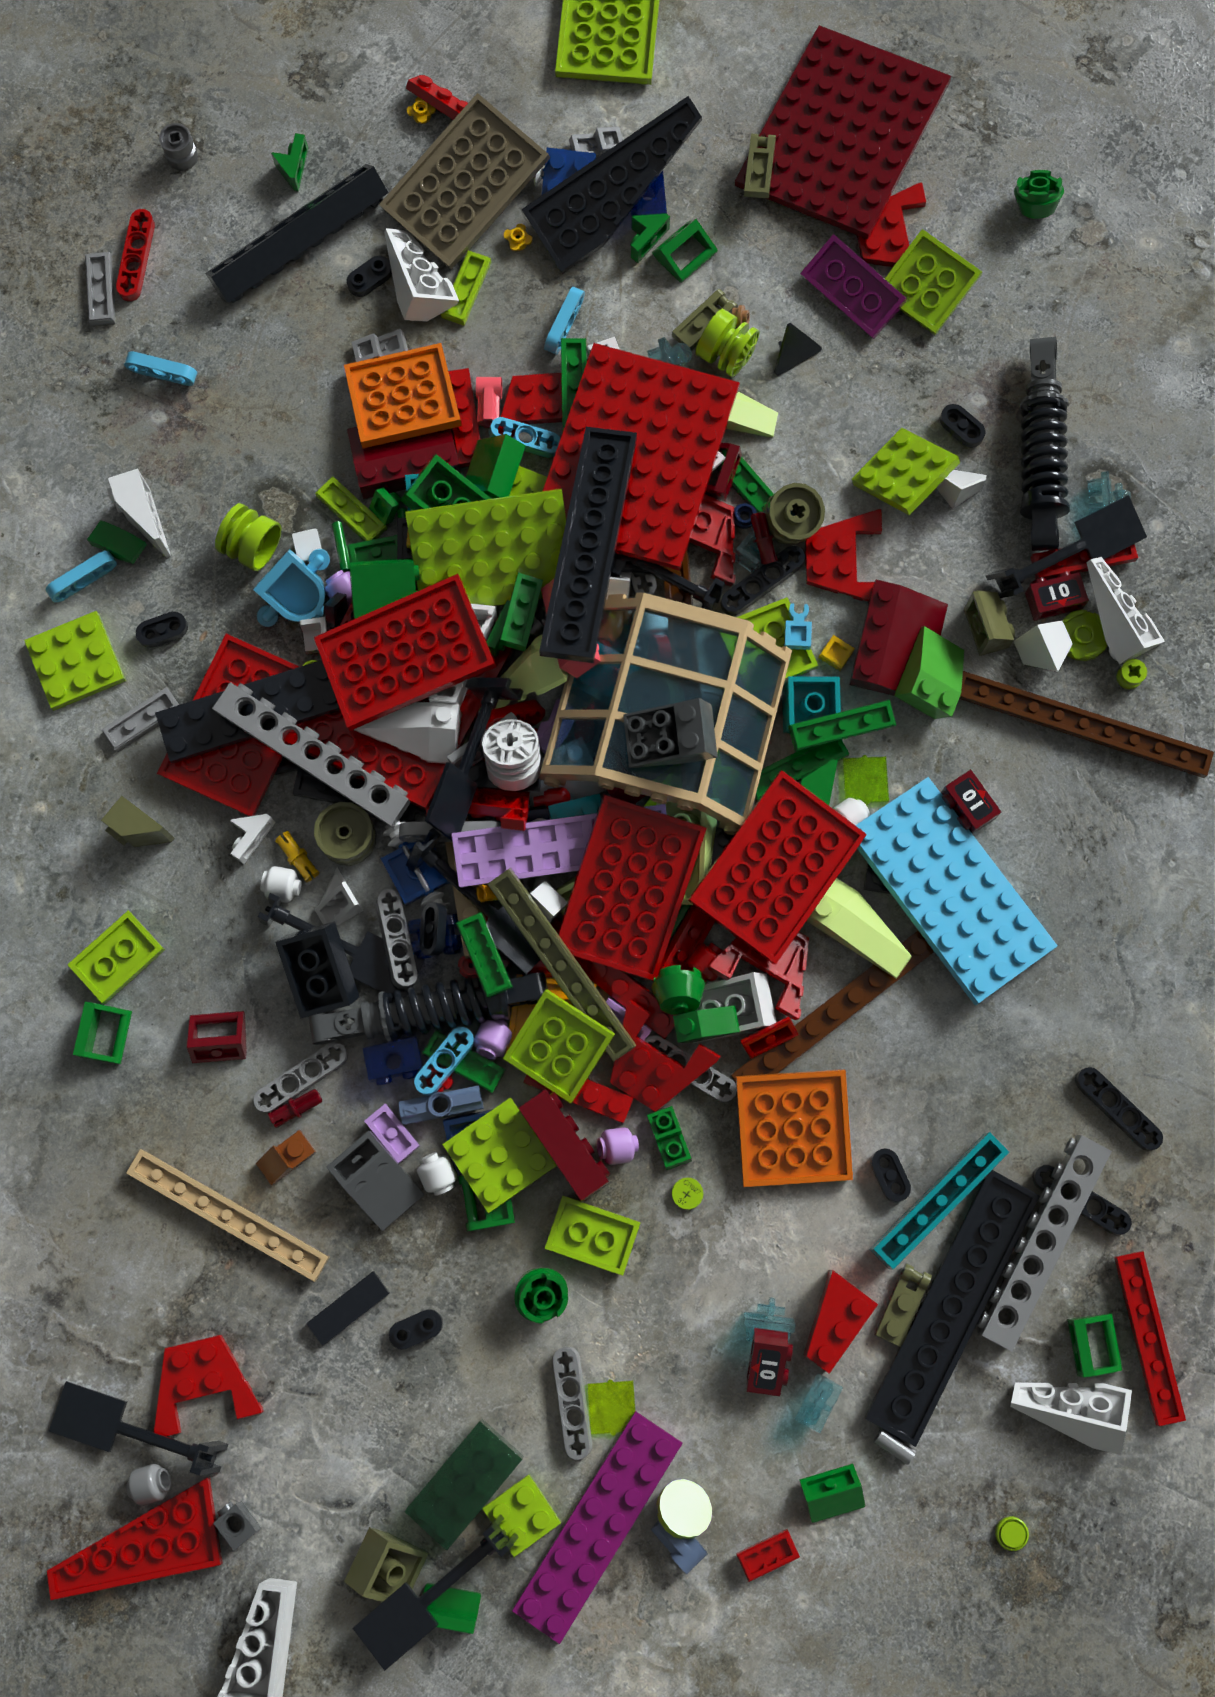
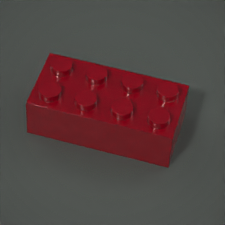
(564, 1145)

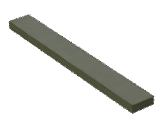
(558, 959)

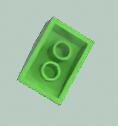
(932, 675)

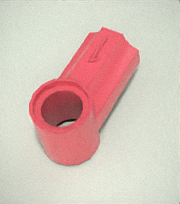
(488, 396)

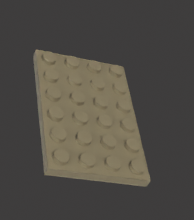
(464, 181)

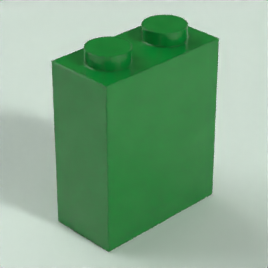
(495, 465)
(381, 583)

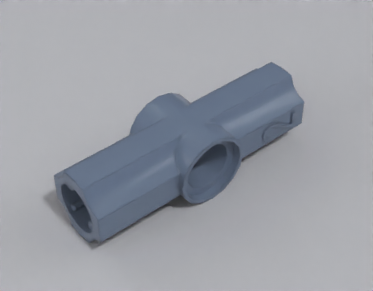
(423, 1108)

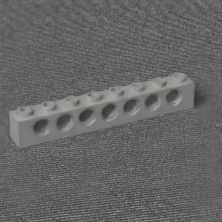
(230, 706)
(1095, 1158)

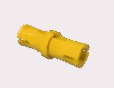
(297, 856)

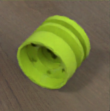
(732, 345)
(248, 537)

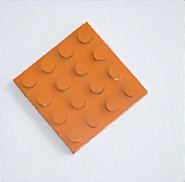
(402, 395)
(794, 1128)

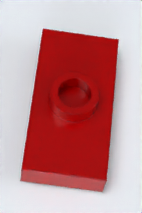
(768, 1555)

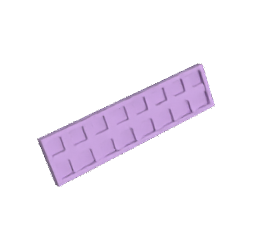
(538, 851)

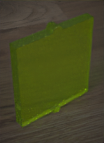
(866, 779)
(610, 1406)

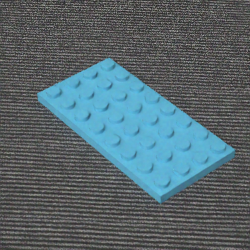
(952, 891)

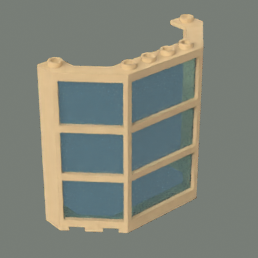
(660, 656)

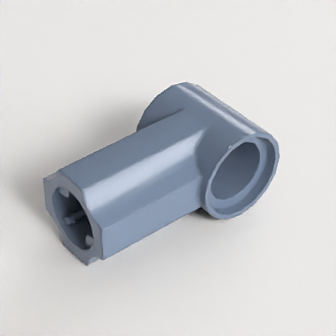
(684, 1552)

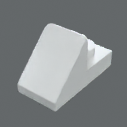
(256, 829)

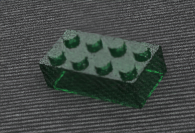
(464, 1484)

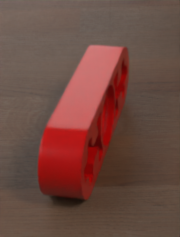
(527, 711)

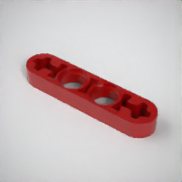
(139, 255)

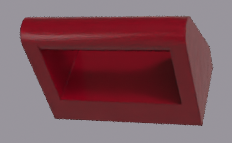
(728, 471)
(221, 1047)

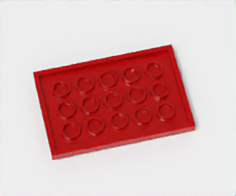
(404, 652)
(242, 771)
(777, 867)
(630, 887)

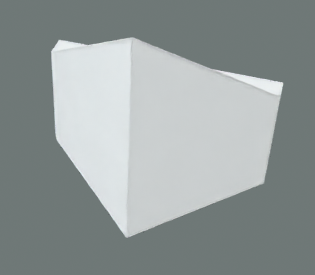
(960, 486)
(1044, 646)
(338, 902)

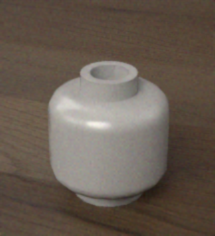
(148, 1484)

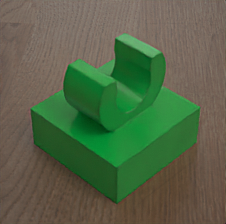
(385, 505)

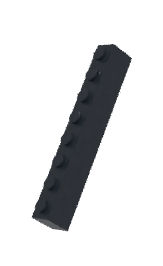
(297, 233)

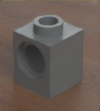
(249, 1524)

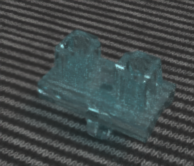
(678, 354)
(1103, 487)
(768, 1321)
(818, 1403)

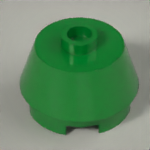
(1038, 194)
(678, 989)
(541, 1295)

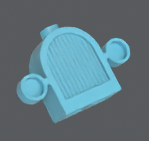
(293, 588)

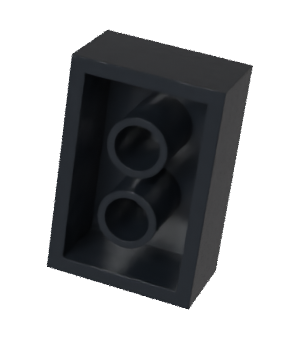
(317, 970)

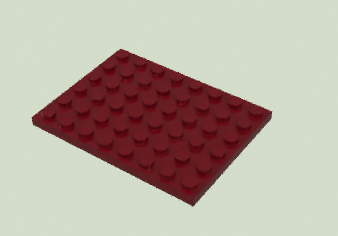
(847, 129)

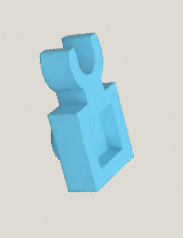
(798, 631)

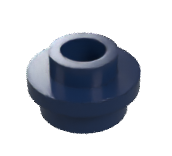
(743, 509)

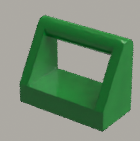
(689, 229)
(88, 1030)
(1081, 1346)

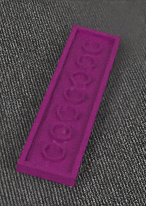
(597, 1527)

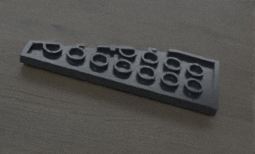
(594, 201)

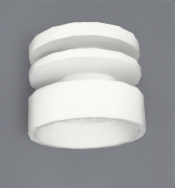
(512, 755)

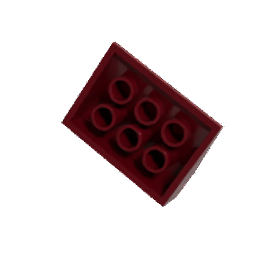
(390, 462)
(890, 634)

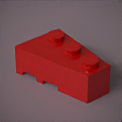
(837, 1321)

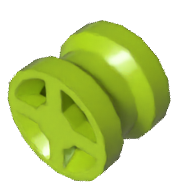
(1127, 678)

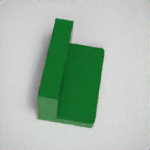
(833, 1493)
(455, 1609)

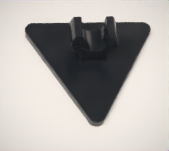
(794, 349)

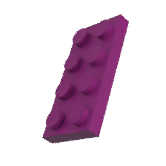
(853, 286)

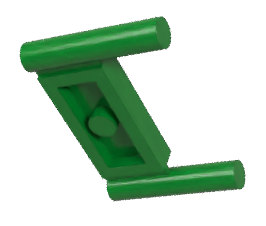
(370, 550)

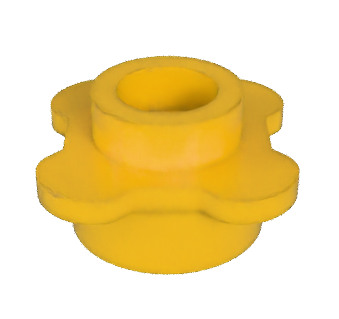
(421, 116)
(520, 243)

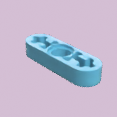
(564, 320)
(160, 368)
(534, 432)
(81, 576)
(462, 1049)

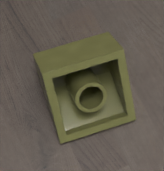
(988, 622)
(132, 825)
(384, 1565)

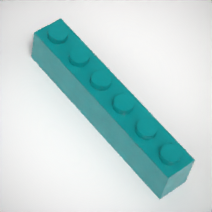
(939, 1200)

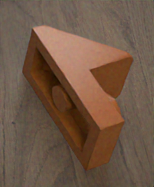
(285, 1157)

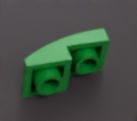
(116, 541)
(669, 1138)

